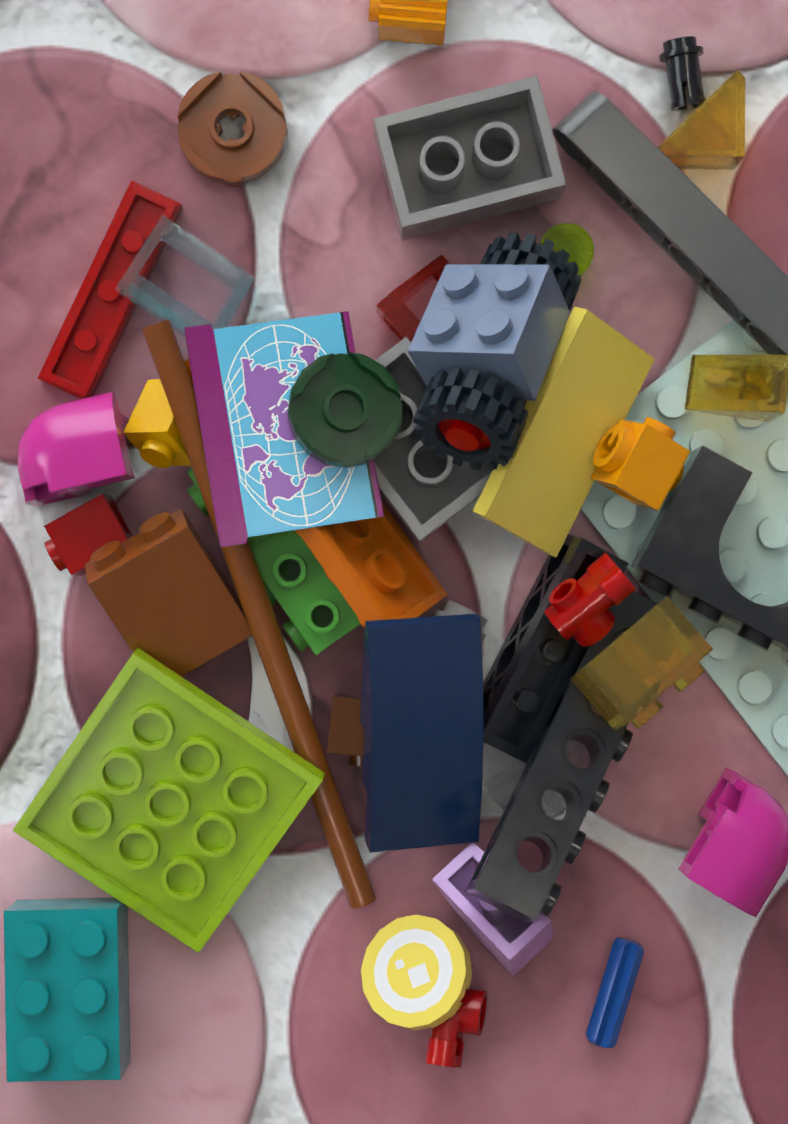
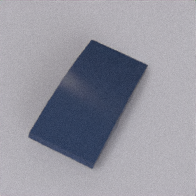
(422, 731)

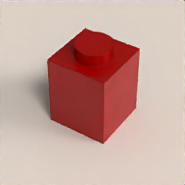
(83, 532)

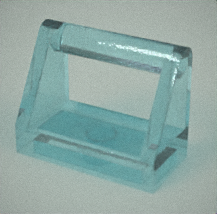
(165, 306)

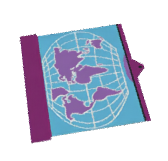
(253, 462)

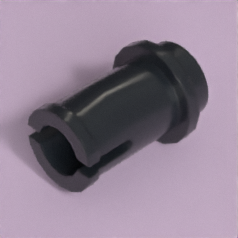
(683, 70)

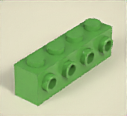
(299, 584)

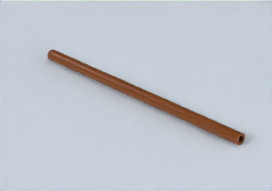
(263, 625)

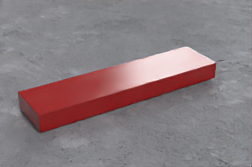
(99, 311)

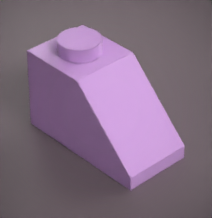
(503, 935)

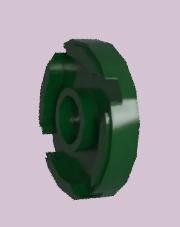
(345, 409)

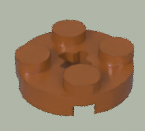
(232, 96)

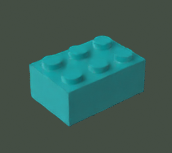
(66, 989)

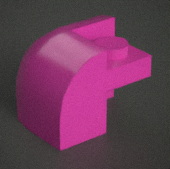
(74, 450)
(740, 845)

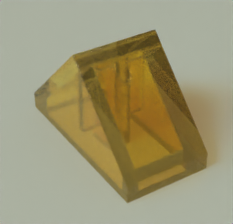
(713, 133)
(738, 386)

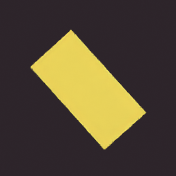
(581, 397)

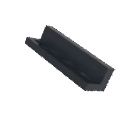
(535, 658)

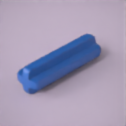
(614, 992)

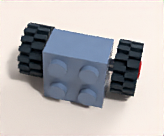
(490, 347)

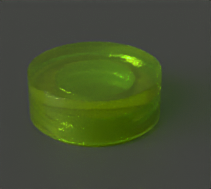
(574, 241)

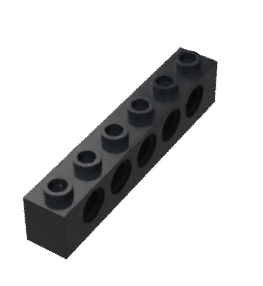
(499, 875)

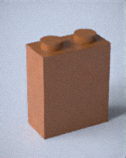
(168, 594)

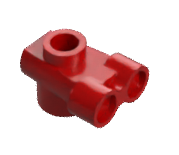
(582, 606)
(447, 1043)

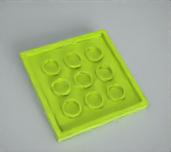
(168, 800)

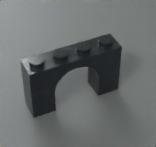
(684, 550)

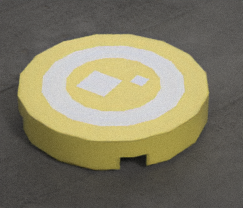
(416, 972)

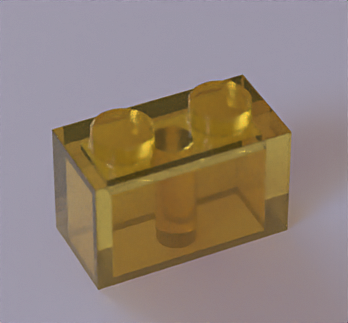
(642, 665)

